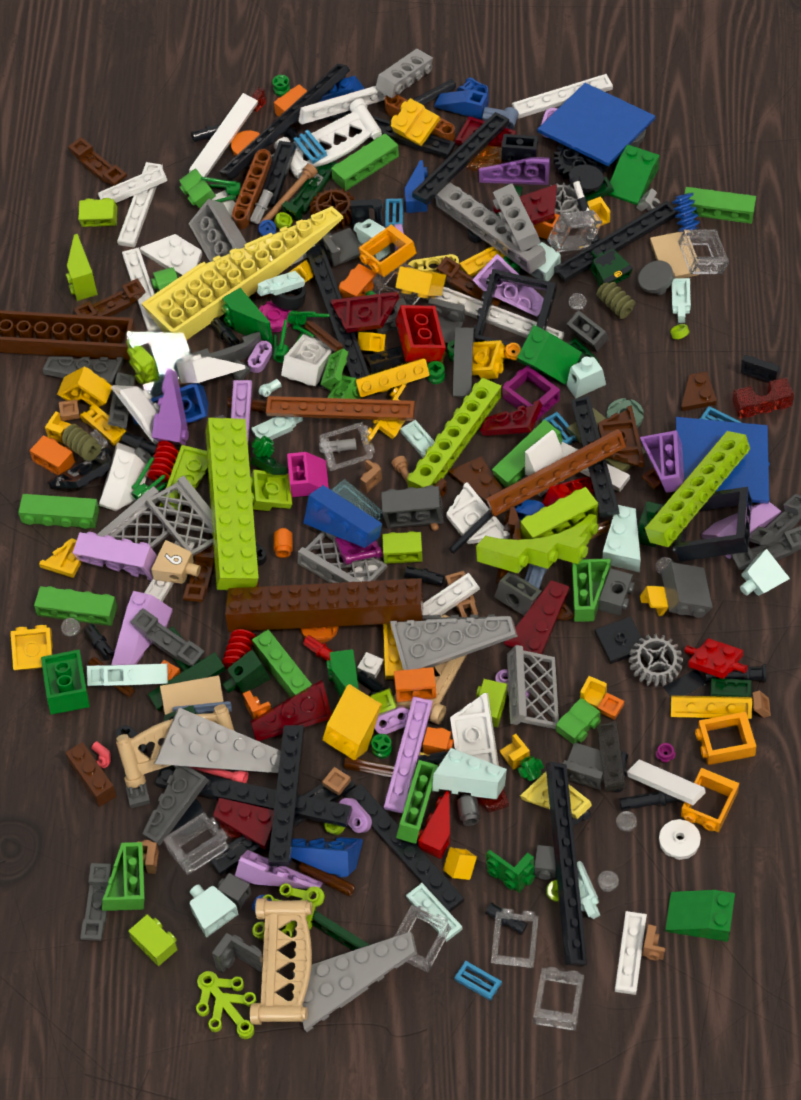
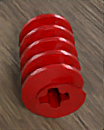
(163, 461)
(238, 646)

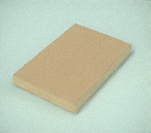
(667, 249)
(191, 693)

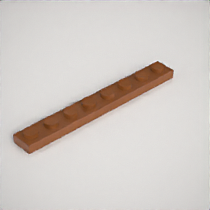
(340, 408)
(556, 472)

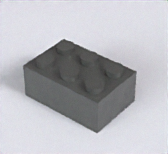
(412, 507)

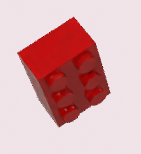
(420, 333)

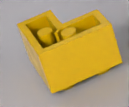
(424, 283)
(86, 386)

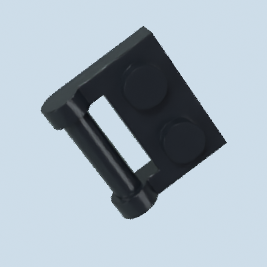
(360, 211)

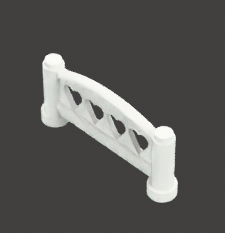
(358, 118)

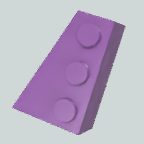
(666, 457)

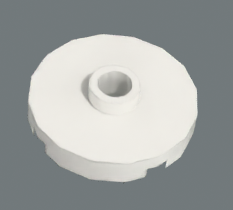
(679, 848)

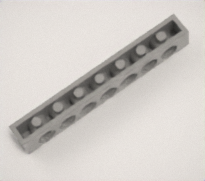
(487, 226)

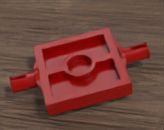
(716, 658)

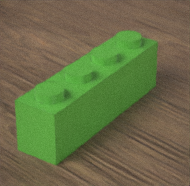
(365, 162)
(723, 205)
(512, 467)
(59, 511)
(78, 605)
(280, 664)
(416, 802)

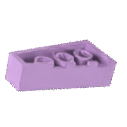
(115, 554)

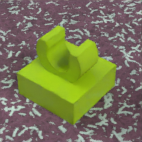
(386, 699)

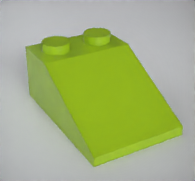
(79, 272)

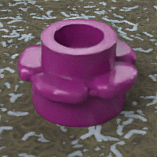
(665, 747)

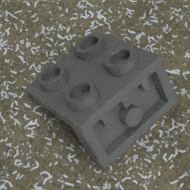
(340, 246)
(450, 316)
(585, 766)
(233, 947)

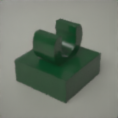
(292, 210)

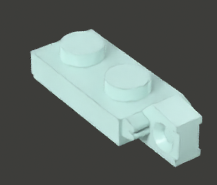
(281, 284)
(681, 298)
(276, 427)
(587, 893)

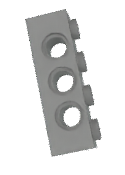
(404, 73)
(516, 217)

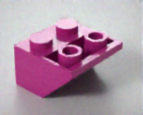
(306, 473)

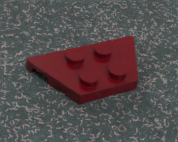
(539, 204)
(365, 311)

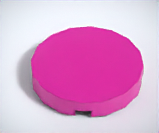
(275, 315)

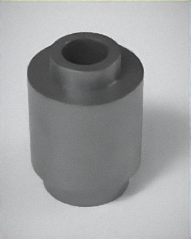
(468, 809)

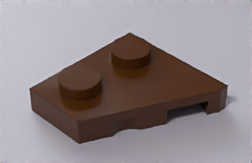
(698, 392)

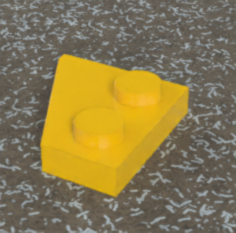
(63, 560)

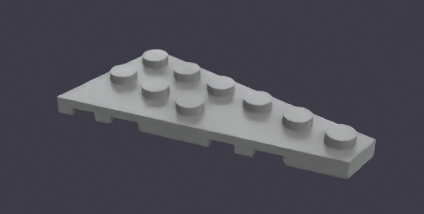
(442, 640)
(206, 744)
(347, 976)

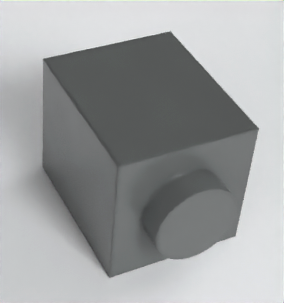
(545, 862)
(235, 889)

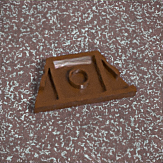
(626, 424)

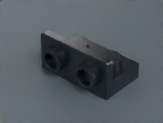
(385, 359)
(760, 369)

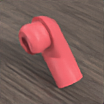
(104, 754)

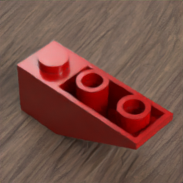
(565, 489)
(436, 835)

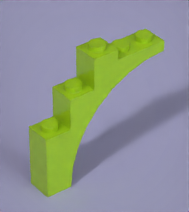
(542, 552)

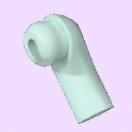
(266, 389)

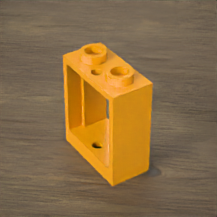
(382, 240)
(746, 750)
(719, 784)

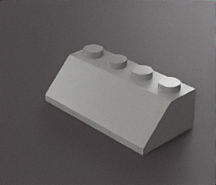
(216, 230)

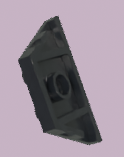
(83, 472)

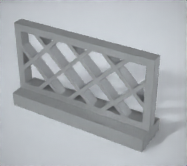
(197, 505)
(132, 514)
(332, 571)
(517, 689)

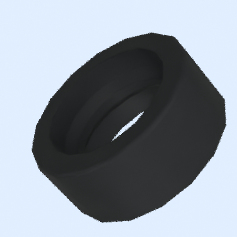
(290, 302)

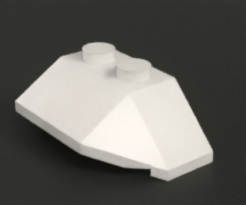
(139, 405)
(122, 475)

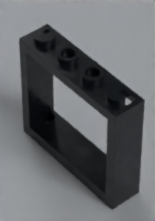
(488, 296)
(720, 545)

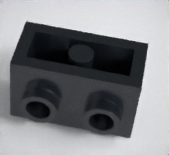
(519, 147)

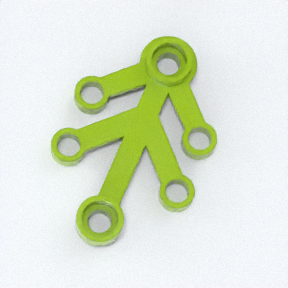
(304, 895)
(224, 1000)

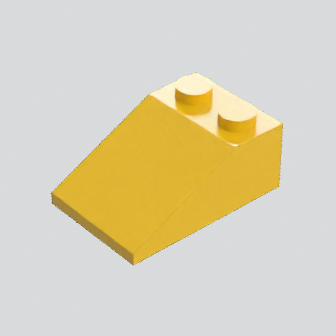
(352, 723)

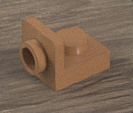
(371, 477)
(150, 855)
(650, 948)

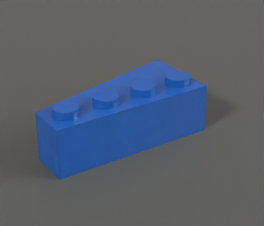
(340, 518)

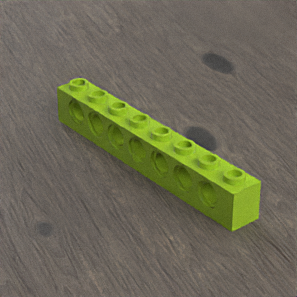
(456, 434)
(697, 489)

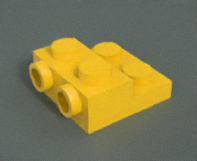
(414, 122)
(488, 359)
(30, 646)

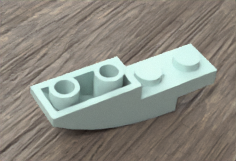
(127, 674)

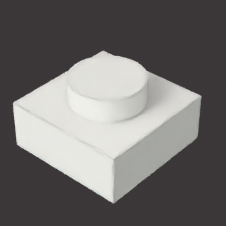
(371, 664)

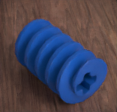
(685, 209)

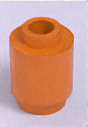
(283, 542)

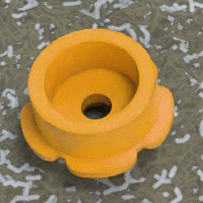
(509, 348)

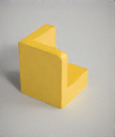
(600, 209)
(304, 270)
(371, 341)
(56, 427)
(656, 598)
(593, 691)
(515, 752)
(459, 863)

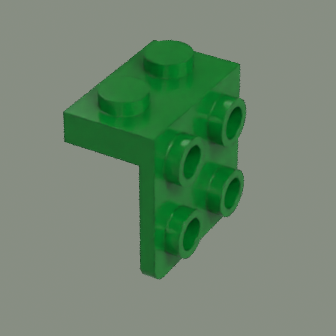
(512, 877)

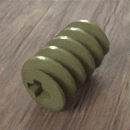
(616, 299)
(81, 442)

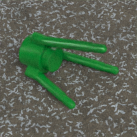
(232, 188)
(299, 318)
(282, 349)
(139, 490)

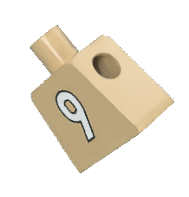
(174, 564)

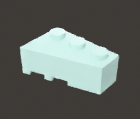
(623, 540)
(470, 775)

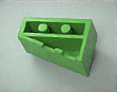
(588, 583)
(126, 882)

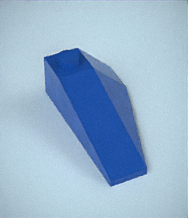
(332, 857)

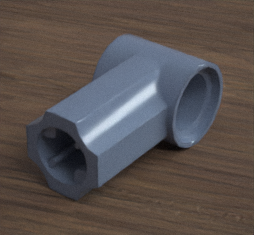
(509, 112)
(535, 575)

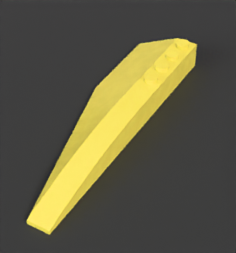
(197, 295)

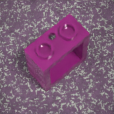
(548, 400)

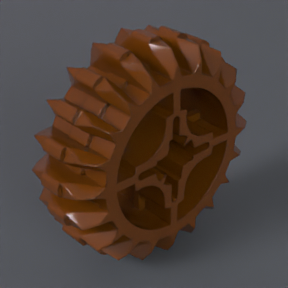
(333, 198)

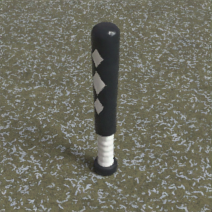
(582, 201)

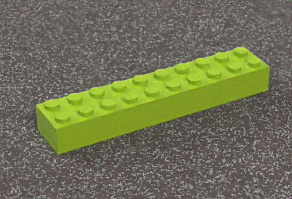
(231, 503)

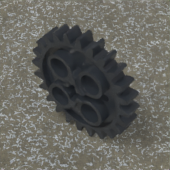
(566, 159)

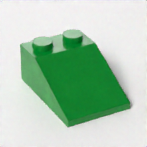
(634, 174)
(245, 316)
(548, 355)
(342, 670)
(65, 682)
(701, 914)

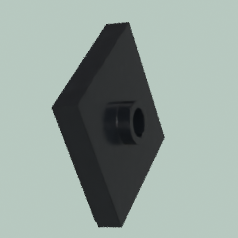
(618, 639)

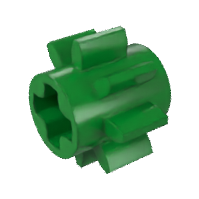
(263, 446)
(530, 768)

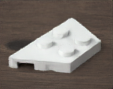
(173, 252)
(468, 510)
(474, 730)

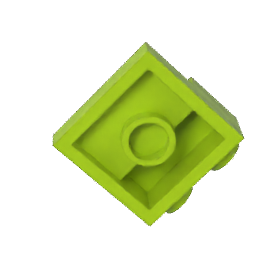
(143, 365)
(270, 490)

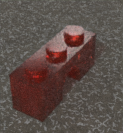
(749, 403)

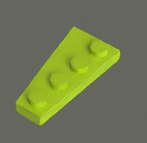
(191, 464)

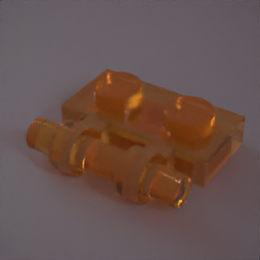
(487, 157)

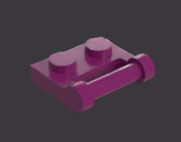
(350, 551)

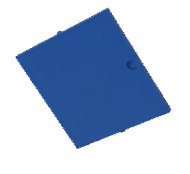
(596, 124)
(701, 435)

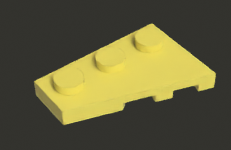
(538, 795)

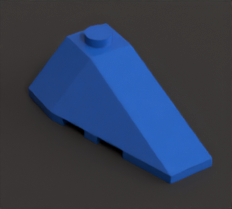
(194, 402)

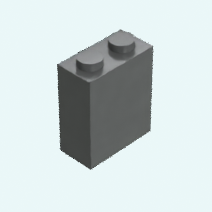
(686, 590)

